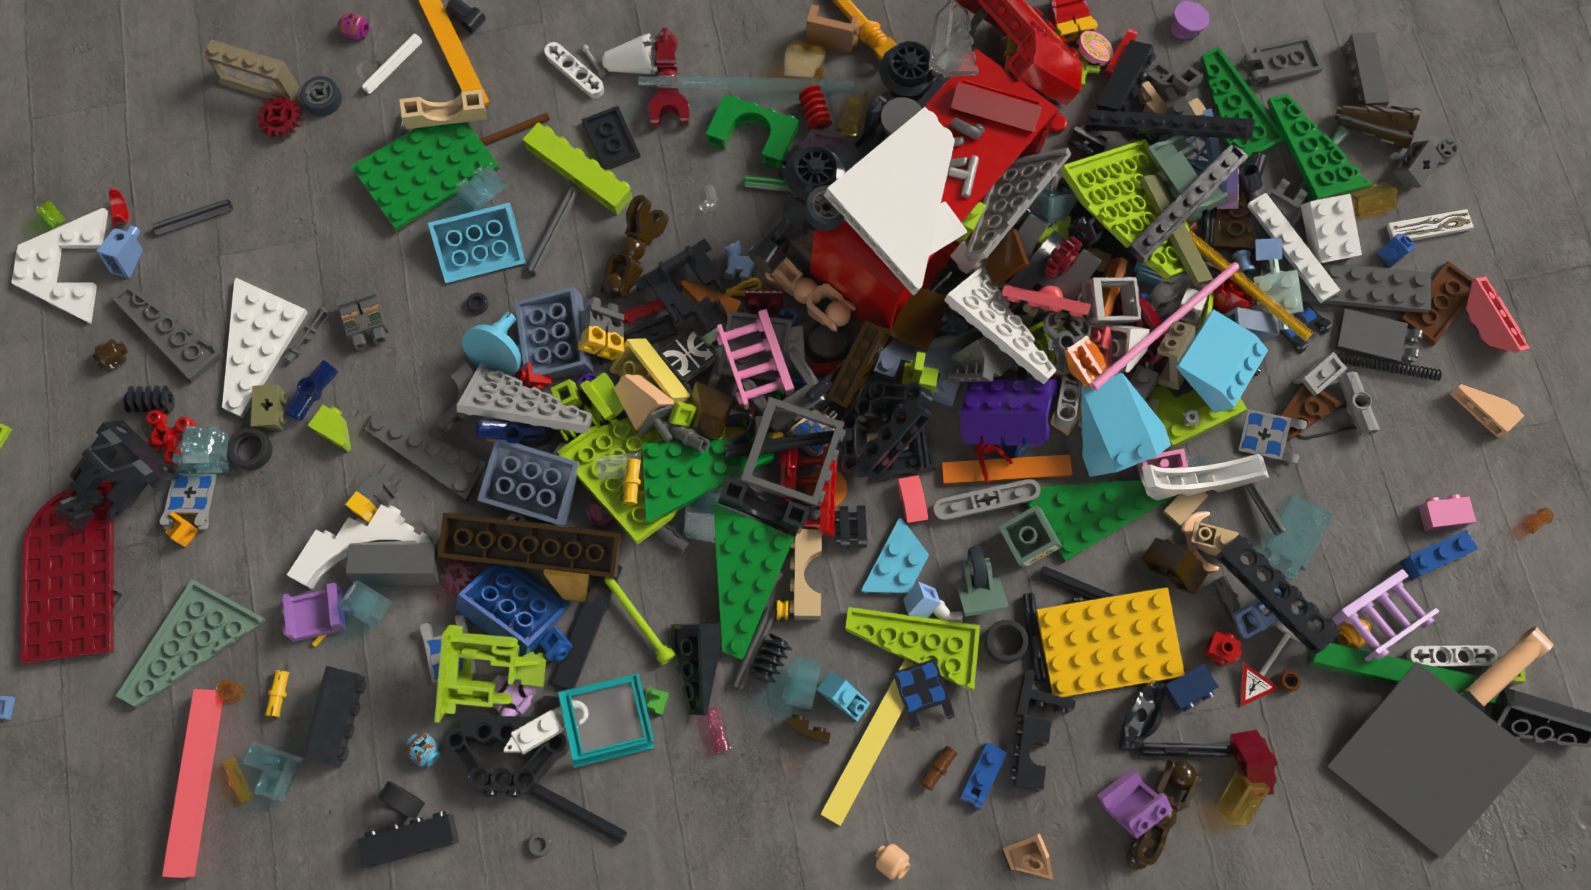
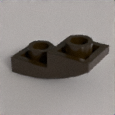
(801, 726)

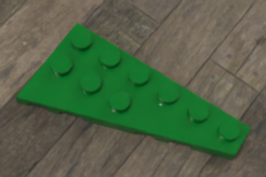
(1236, 100)

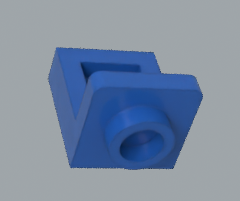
(1396, 249)
(555, 645)

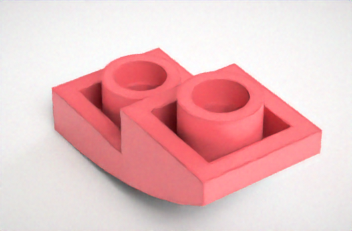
(1103, 340)
(913, 499)

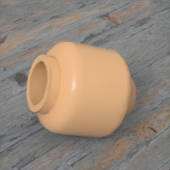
(892, 861)

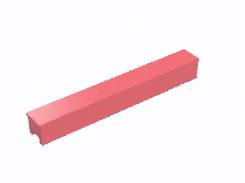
(193, 784)

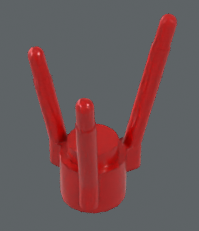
(988, 448)

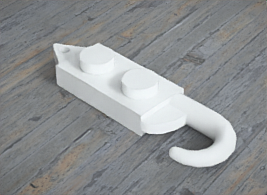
(536, 732)

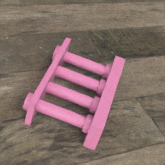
(769, 344)

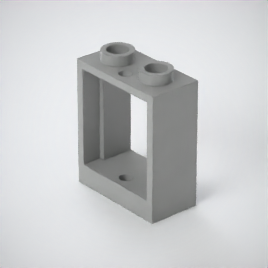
(1093, 295)

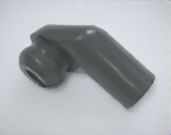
(971, 131)

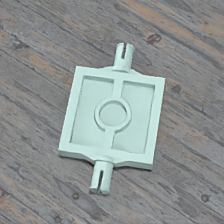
(1283, 288)

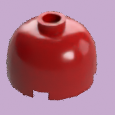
(1230, 296)

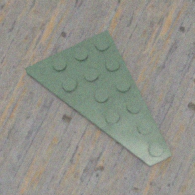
(192, 634)

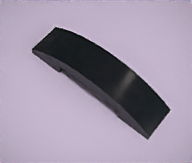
(1034, 271)

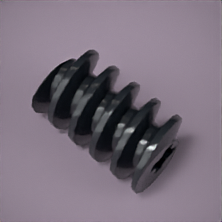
(148, 400)
(770, 659)

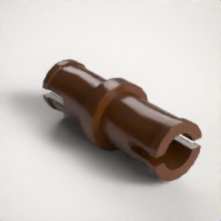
(938, 768)

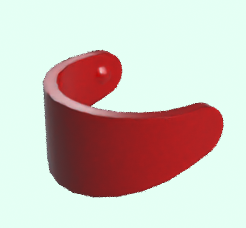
(118, 207)

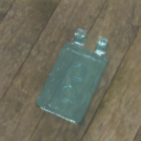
(1304, 529)

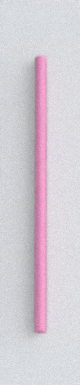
(1136, 350)

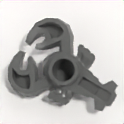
(1063, 339)

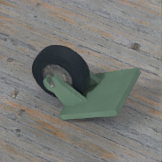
(985, 592)

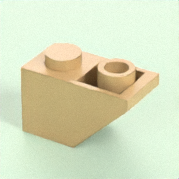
(1211, 538)

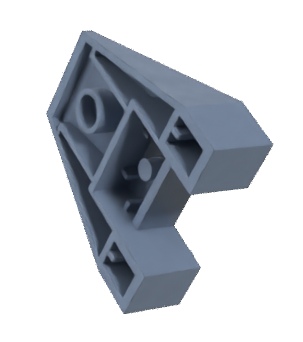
(899, 354)

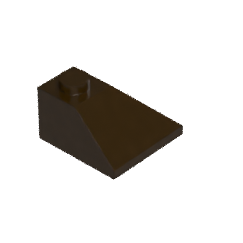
(711, 411)

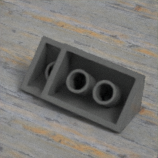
(393, 563)

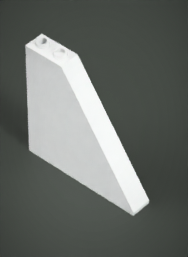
(897, 195)

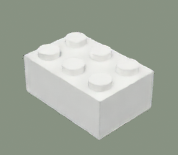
(1331, 228)

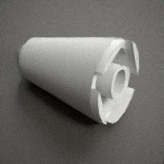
(632, 57)

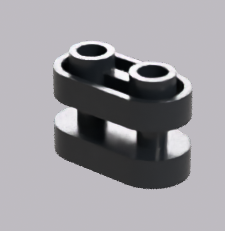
(843, 517)

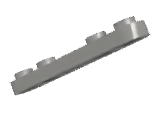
(1008, 495)

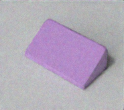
(1232, 191)

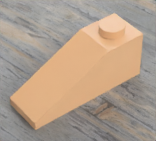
(1493, 412)

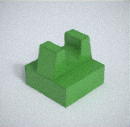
(656, 700)

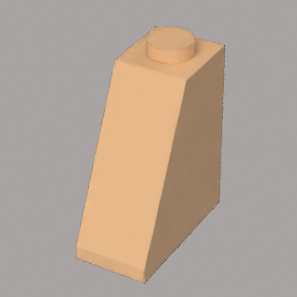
(640, 398)

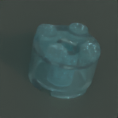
(365, 603)

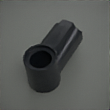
(469, 17)
(1252, 172)

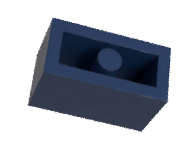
(1190, 687)

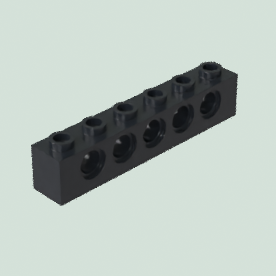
(1297, 624)

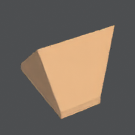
(1029, 857)

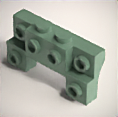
(1178, 173)

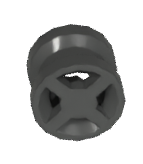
(1448, 146)

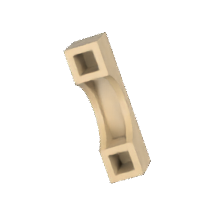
(422, 113)
(806, 601)

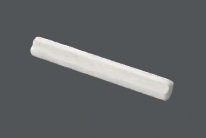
(391, 64)

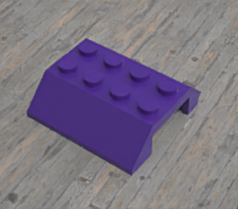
(1009, 410)

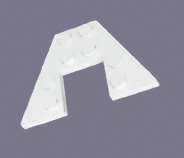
(39, 262)

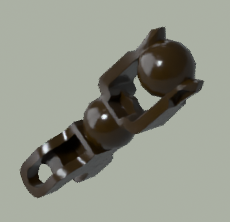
(640, 231)
(1152, 842)

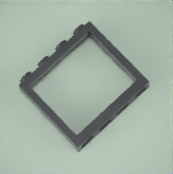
(825, 473)

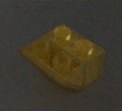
(805, 59)

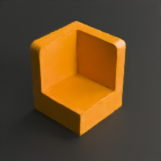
(182, 531)

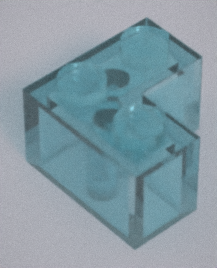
(804, 680)
(278, 770)

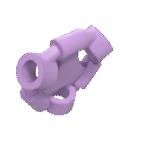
(513, 689)

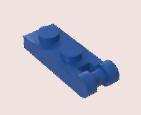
(983, 775)

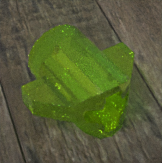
(50, 213)

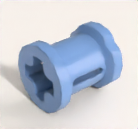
(1243, 260)

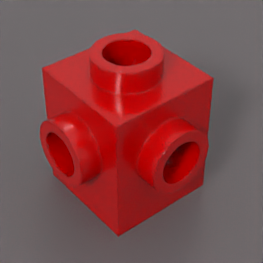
(1223, 649)

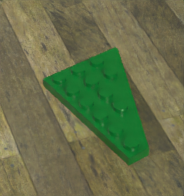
(1092, 511)

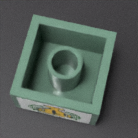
(1030, 536)

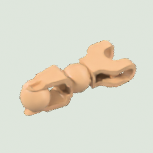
(807, 292)

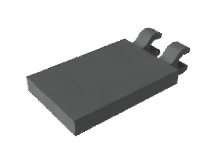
(1283, 61)
(1289, 208)
(1376, 337)

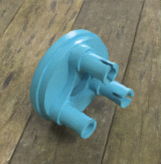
(493, 346)

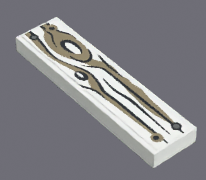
(1432, 225)

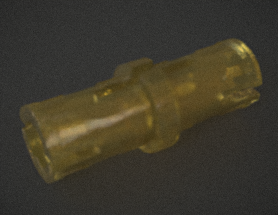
(237, 780)

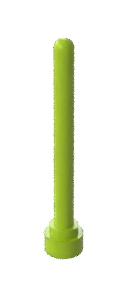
(663, 652)

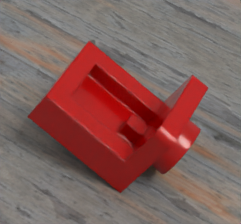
(532, 380)

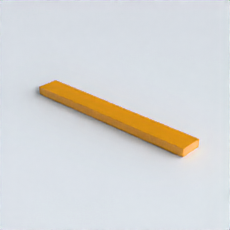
(452, 47)

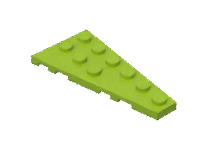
(920, 640)

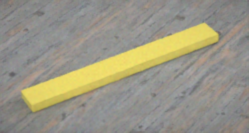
(865, 754)

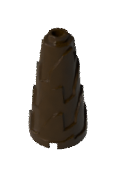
(1389, 124)

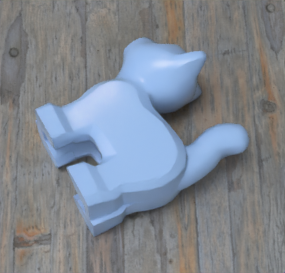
(738, 263)

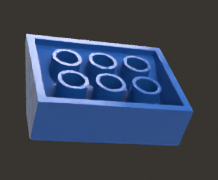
(511, 605)

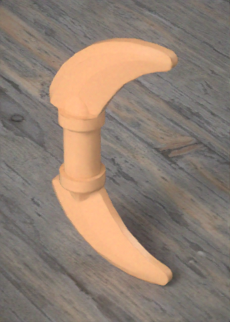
(1187, 529)

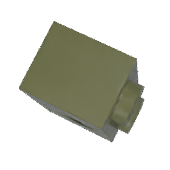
(268, 408)

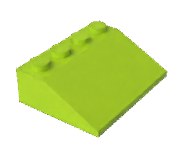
(1171, 412)

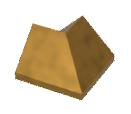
(569, 585)

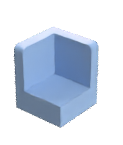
(1268, 249)
(921, 600)

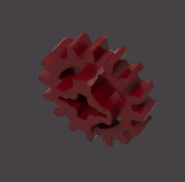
(279, 117)
(1063, 257)

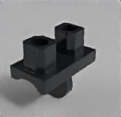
(1086, 142)

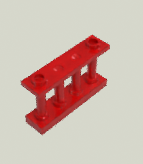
(826, 521)

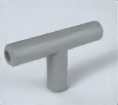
(968, 175)

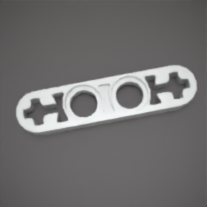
(576, 68)
(1452, 659)

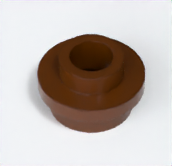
(1293, 676)

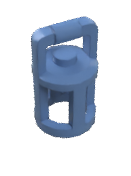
(1255, 617)

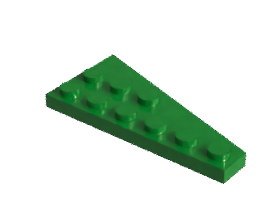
(1315, 154)

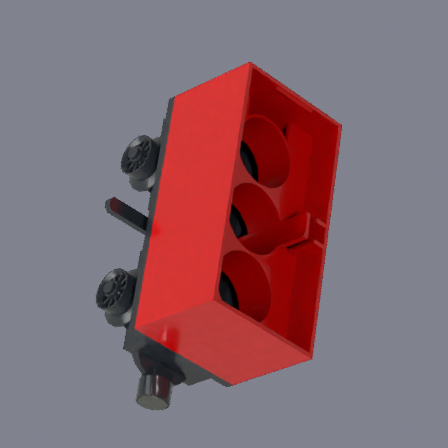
(841, 254)

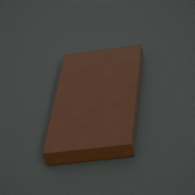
(1448, 298)

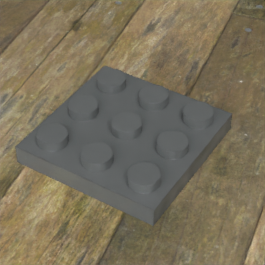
(737, 319)

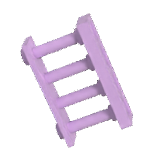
(1380, 594)

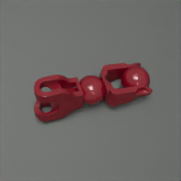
(667, 99)

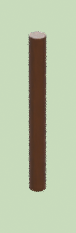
(515, 129)

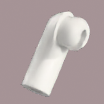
(943, 613)

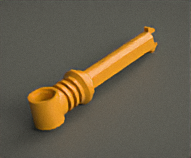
(869, 30)

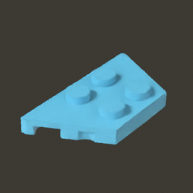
(897, 563)

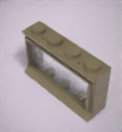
(251, 71)

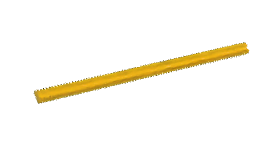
(1253, 290)

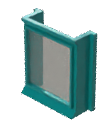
(606, 720)

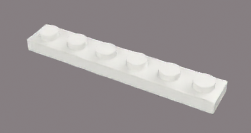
(1293, 248)

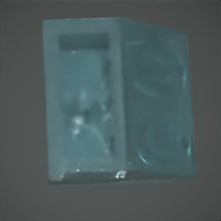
(700, 518)

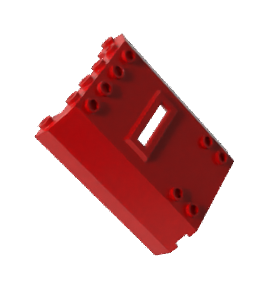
(1043, 55)

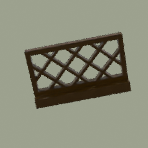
(859, 364)

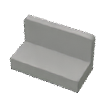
(1321, 373)

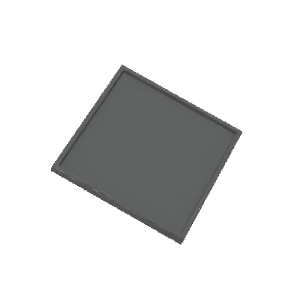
(1430, 759)

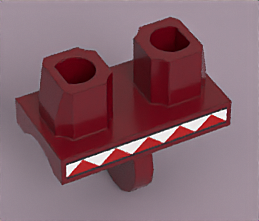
(764, 299)

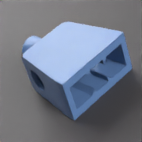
(121, 251)

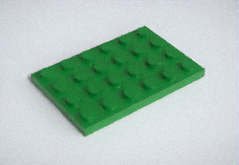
(421, 170)

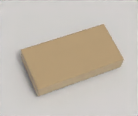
(1183, 507)

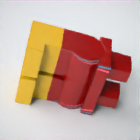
(1071, 18)

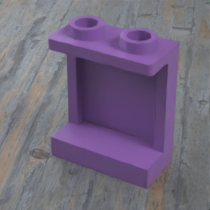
(313, 614)
(1134, 803)

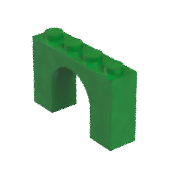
(735, 112)

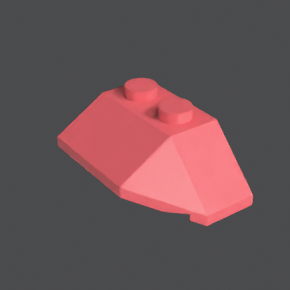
(1493, 318)

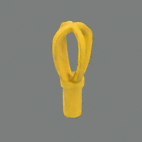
(736, 290)

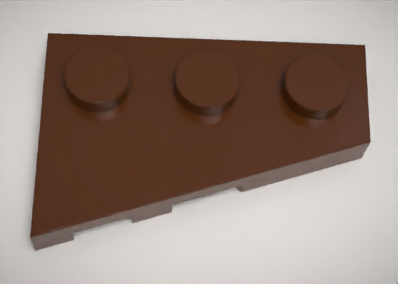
(1308, 408)

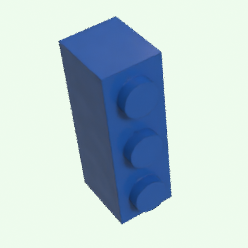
(1438, 555)

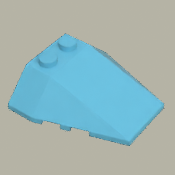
(1118, 427)

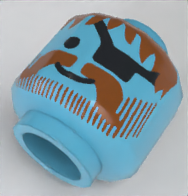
(423, 749)

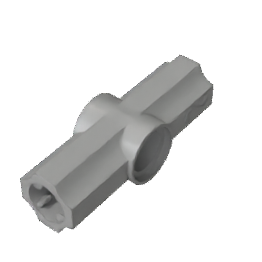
(1362, 416)

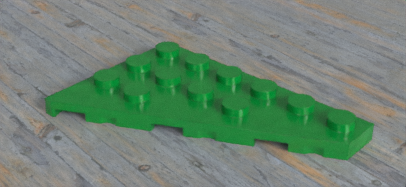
(681, 473)
(747, 569)

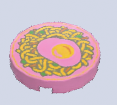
(1095, 48)

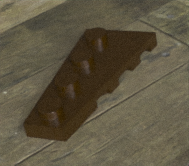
(1233, 226)

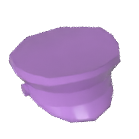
(1189, 20)

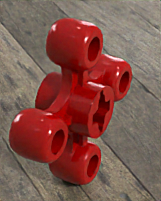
(166, 437)

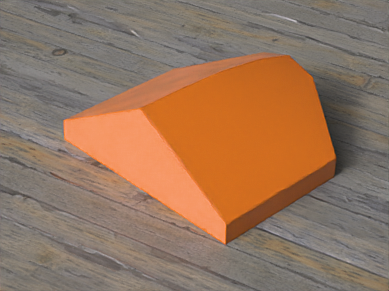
(1085, 361)

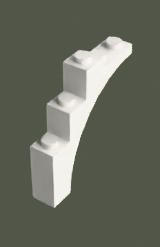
(1168, 482)
(327, 549)

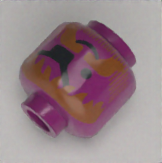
(353, 26)
(598, 514)

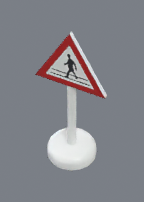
(1255, 684)

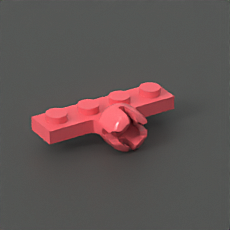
(1047, 298)

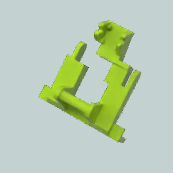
(502, 651)

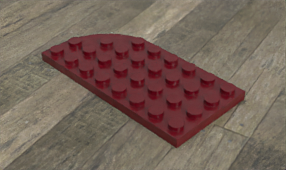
(67, 584)

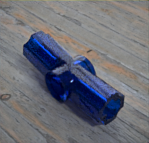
(318, 380)
(498, 430)

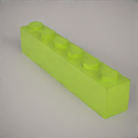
(578, 168)

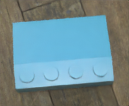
(477, 242)
(1221, 361)

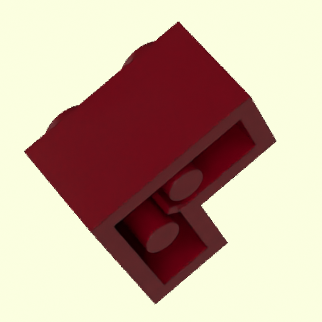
(1254, 758)

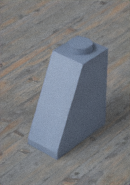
(1260, 323)

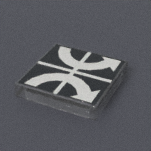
(688, 355)

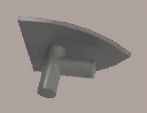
(659, 421)

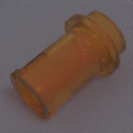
(1538, 520)

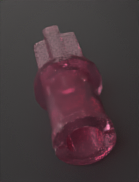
(717, 730)

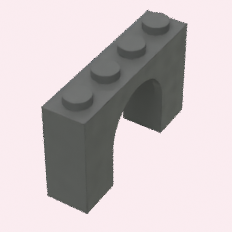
(1070, 282)

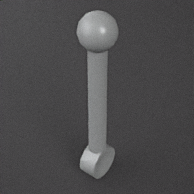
(601, 73)

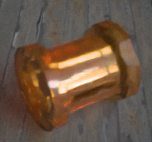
(224, 686)

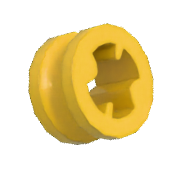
(782, 610)

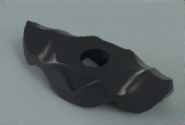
(1135, 732)

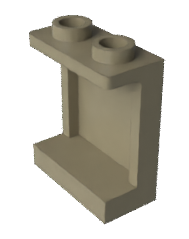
(1174, 346)

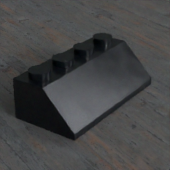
(334, 716)

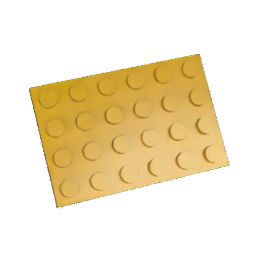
(1110, 642)

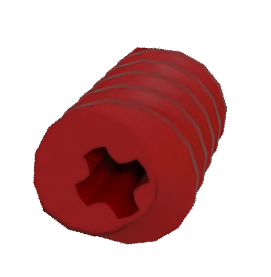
(815, 108)

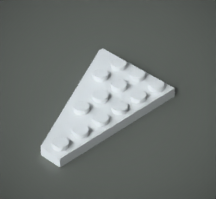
(990, 313)
(257, 338)

